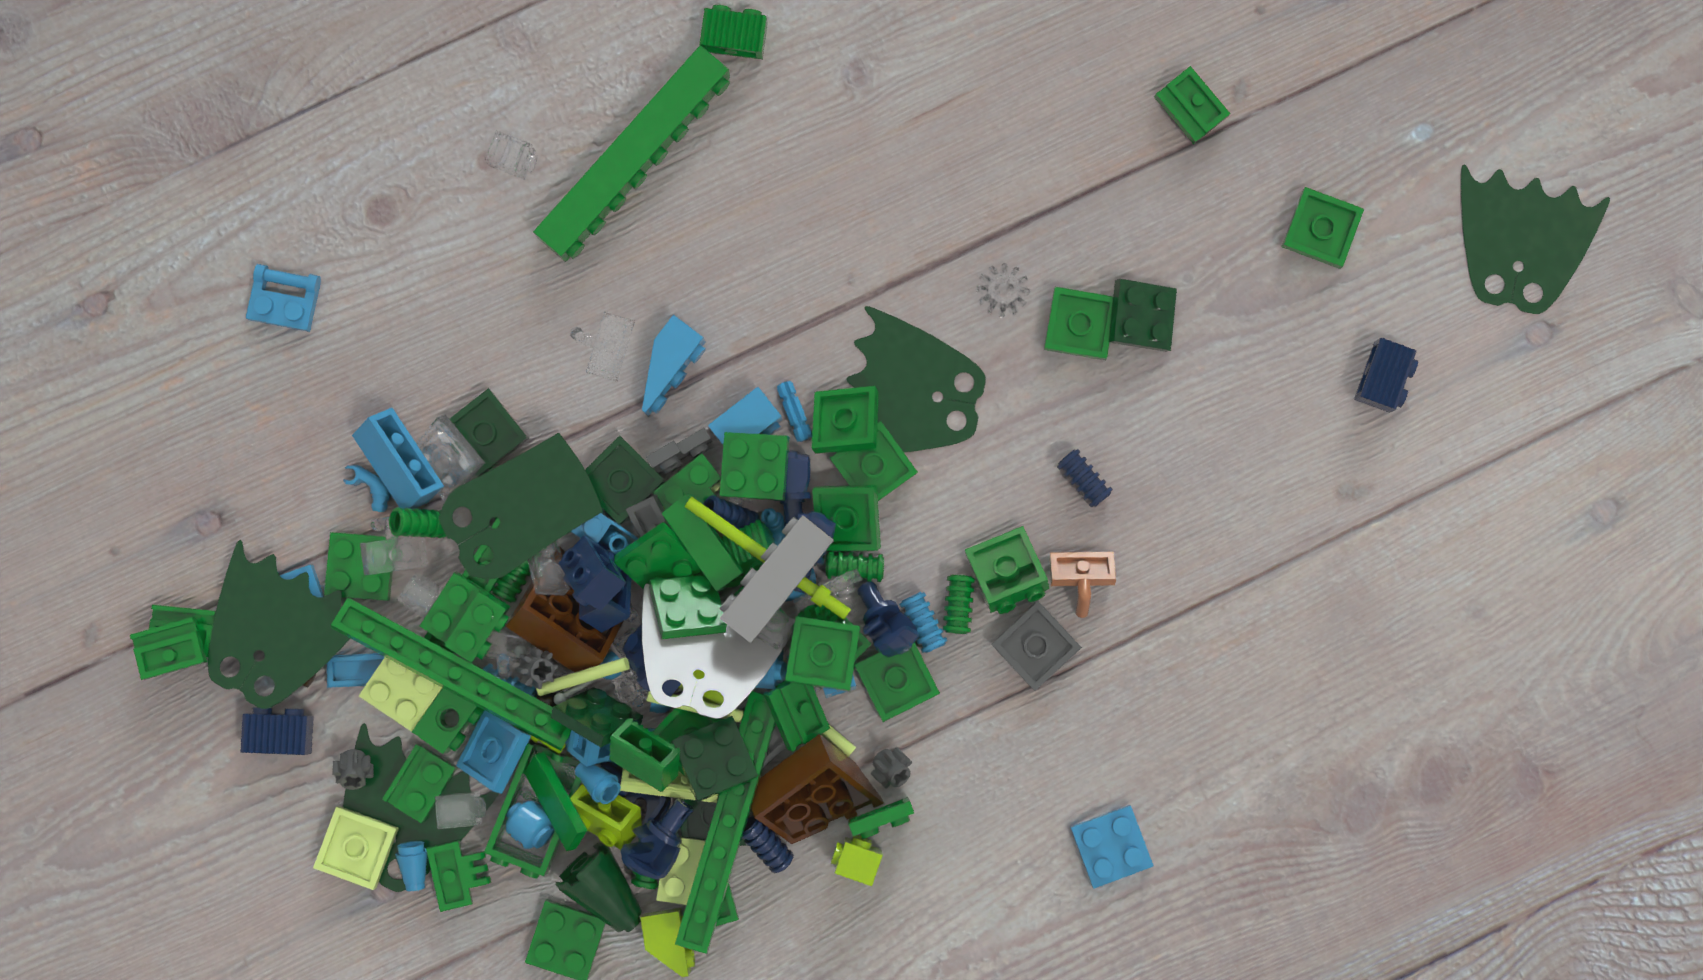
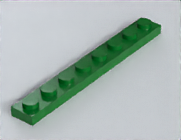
(450, 672)
(725, 834)

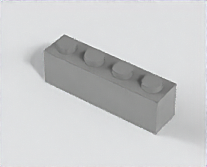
(776, 578)

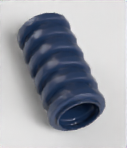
(1084, 478)
(731, 512)
(767, 845)

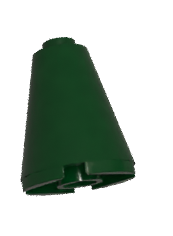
(601, 889)

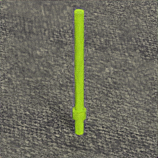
(819, 594)

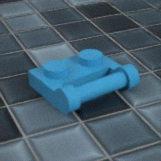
(281, 308)

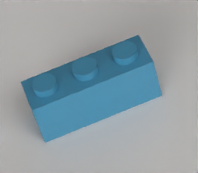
(397, 459)

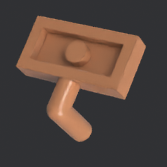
(1082, 570)

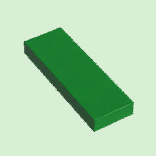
(703, 545)
(555, 801)

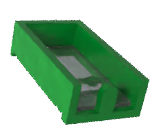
(501, 845)

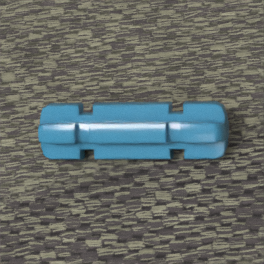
(794, 411)

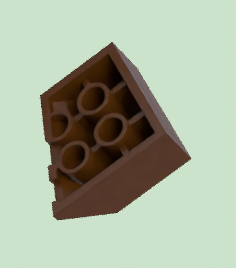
(555, 627)
(811, 791)

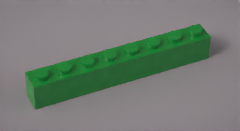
(633, 153)

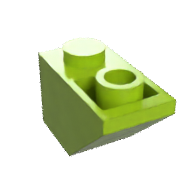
(659, 937)

